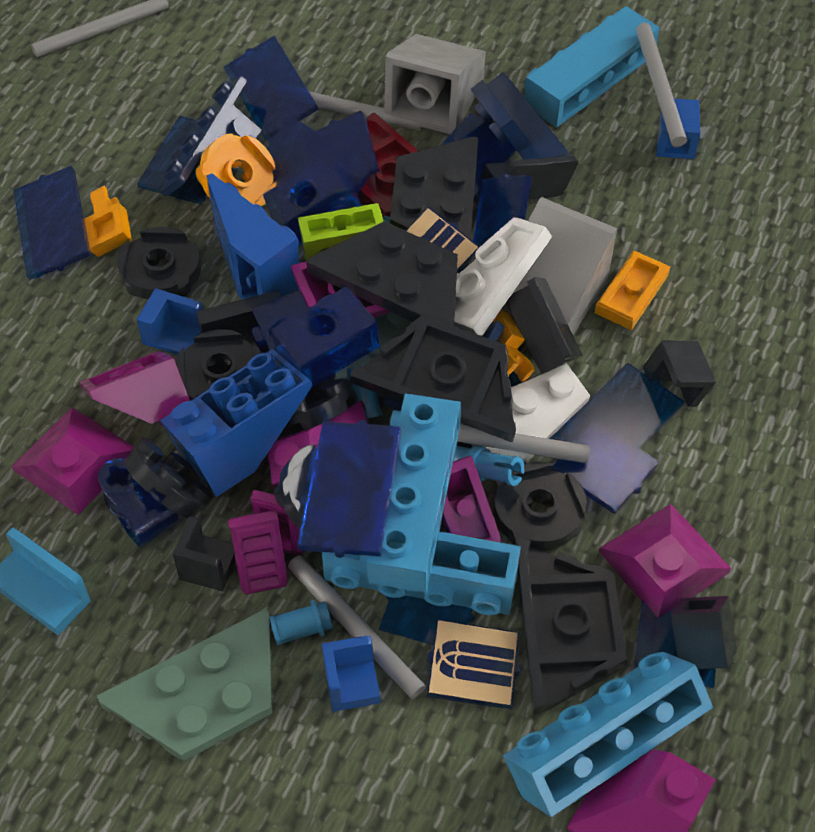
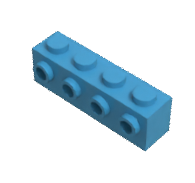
(587, 67)
(418, 492)
(462, 573)
(607, 732)

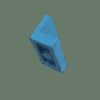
(41, 583)

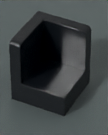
(684, 365)
(203, 558)
(704, 631)

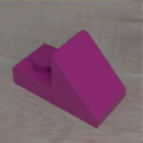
(466, 505)

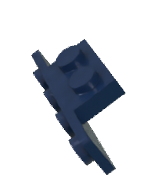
(515, 119)
(213, 123)

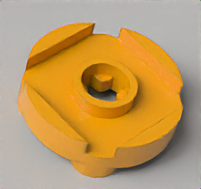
(234, 152)

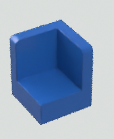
(690, 118)
(169, 321)
(350, 673)

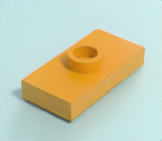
(632, 290)

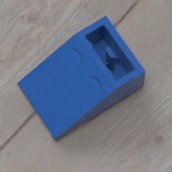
(253, 244)
(237, 420)

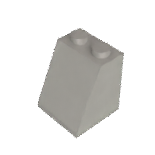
(432, 81)
(574, 259)

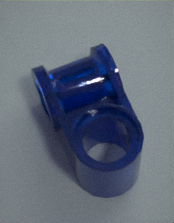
(132, 505)

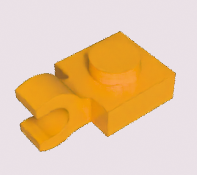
(108, 225)
(513, 339)

